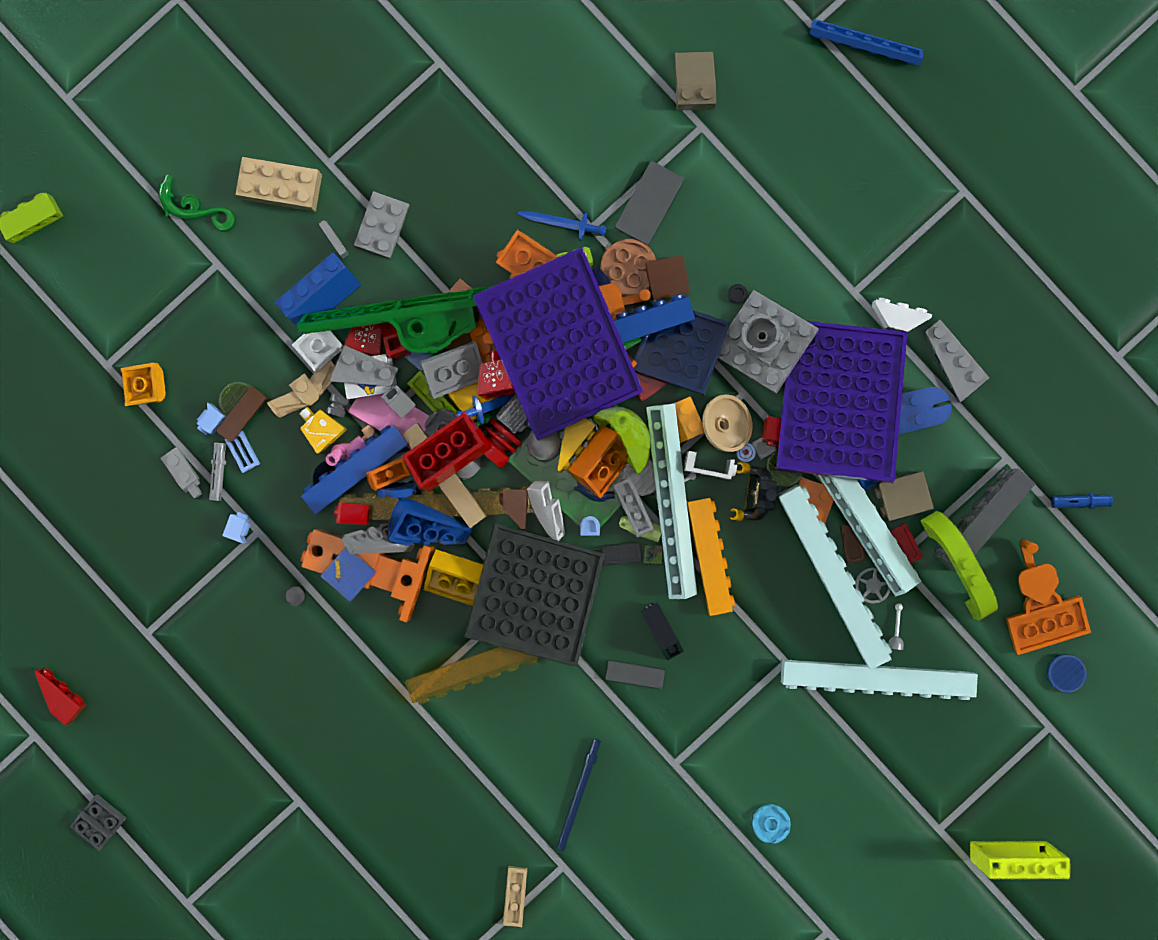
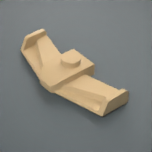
(304, 393)

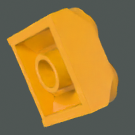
(143, 384)

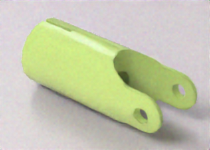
(652, 535)

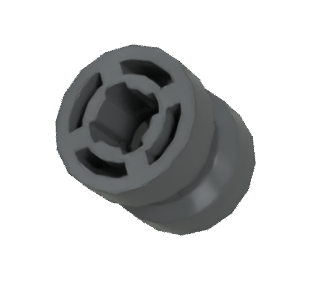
(337, 405)

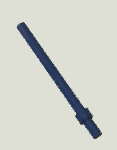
(590, 759)

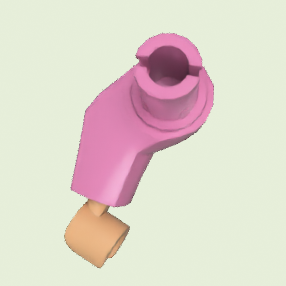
(342, 450)

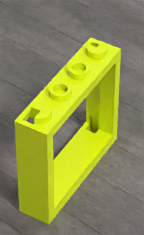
(1019, 860)

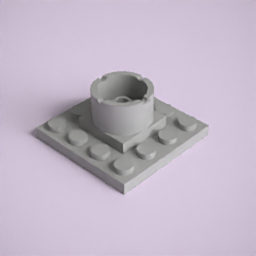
(767, 359)

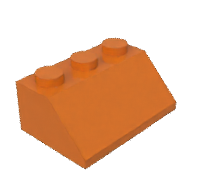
(600, 461)

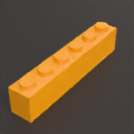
(709, 556)

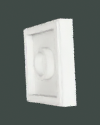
(318, 348)

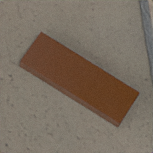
(241, 414)

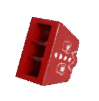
(366, 339)
(494, 379)

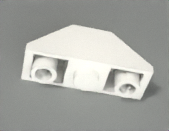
(899, 316)

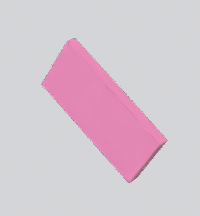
(379, 414)

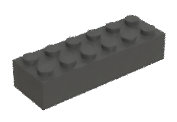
(990, 511)

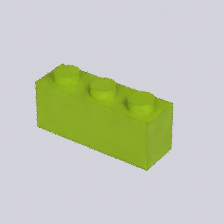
(29, 217)

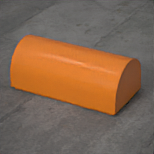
(387, 474)

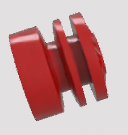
(500, 441)

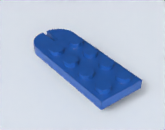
(918, 409)

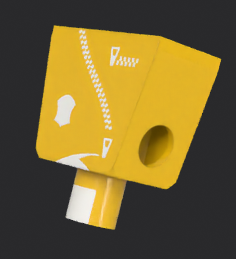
(320, 429)

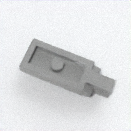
(182, 472)

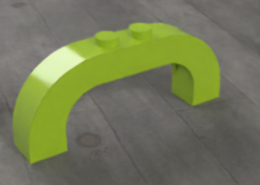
(982, 598)

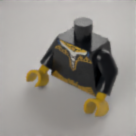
(760, 493)

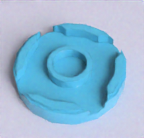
(771, 823)

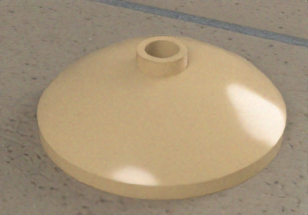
(734, 421)

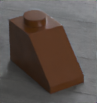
(515, 505)

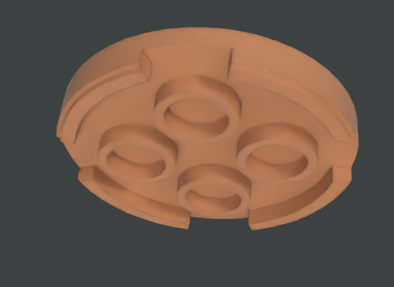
(626, 266)

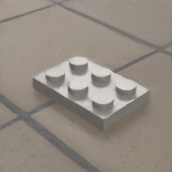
(381, 225)
(452, 369)

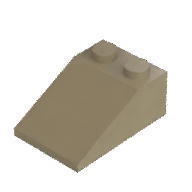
(695, 81)

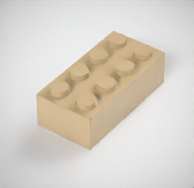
(278, 184)

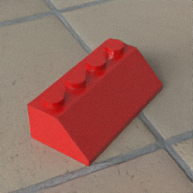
(446, 452)

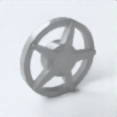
(872, 585)

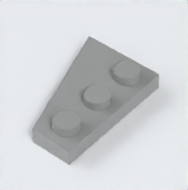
(362, 369)

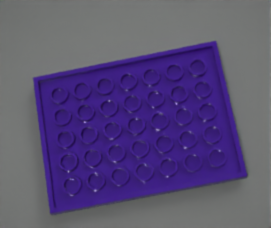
(558, 343)
(844, 404)

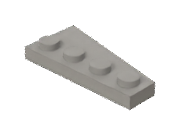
(959, 366)
(373, 541)

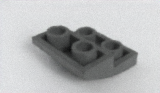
(98, 822)

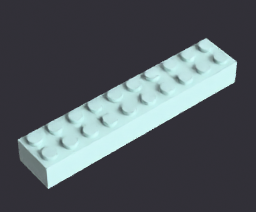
(835, 579)

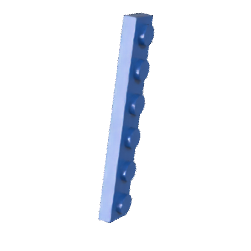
(868, 42)

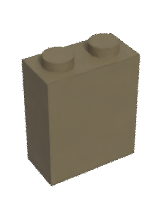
(904, 496)

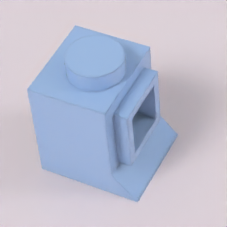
(210, 419)
(237, 527)

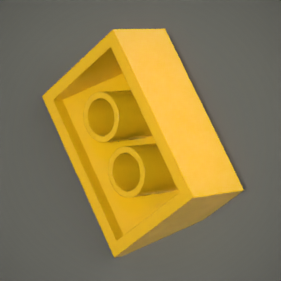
(453, 577)

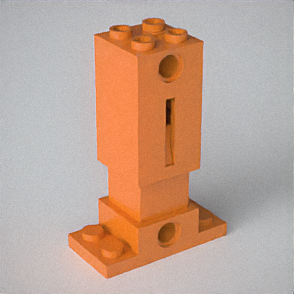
(389, 573)

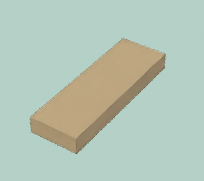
(515, 896)

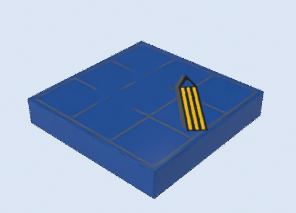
(348, 574)

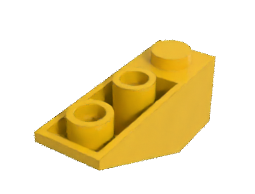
(573, 439)

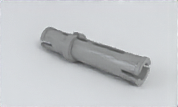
(217, 471)

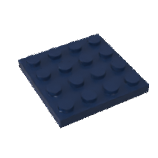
(683, 353)

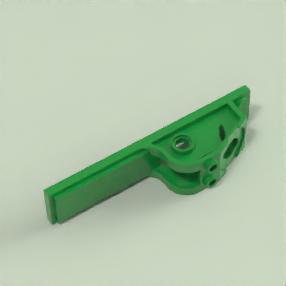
(421, 322)

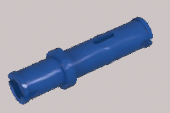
(1082, 501)

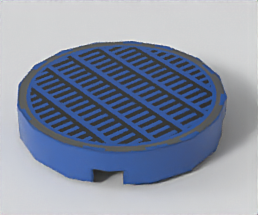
(397, 490)
(1066, 673)

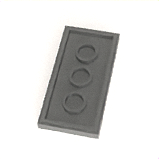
(649, 203)

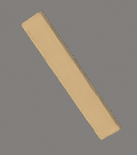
(452, 487)

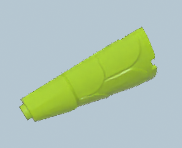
(632, 432)

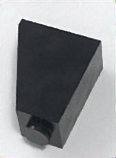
(662, 631)

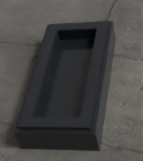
(622, 553)

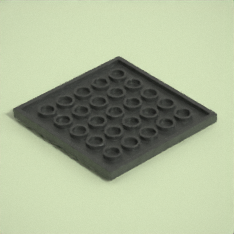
(534, 595)

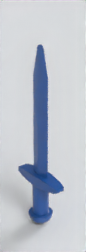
(581, 226)
(478, 409)

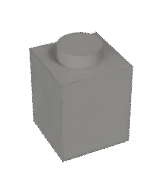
(398, 401)

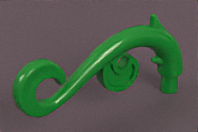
(193, 212)

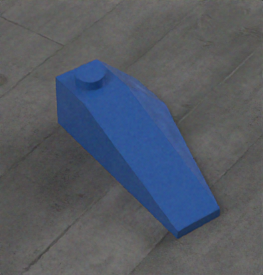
(418, 523)

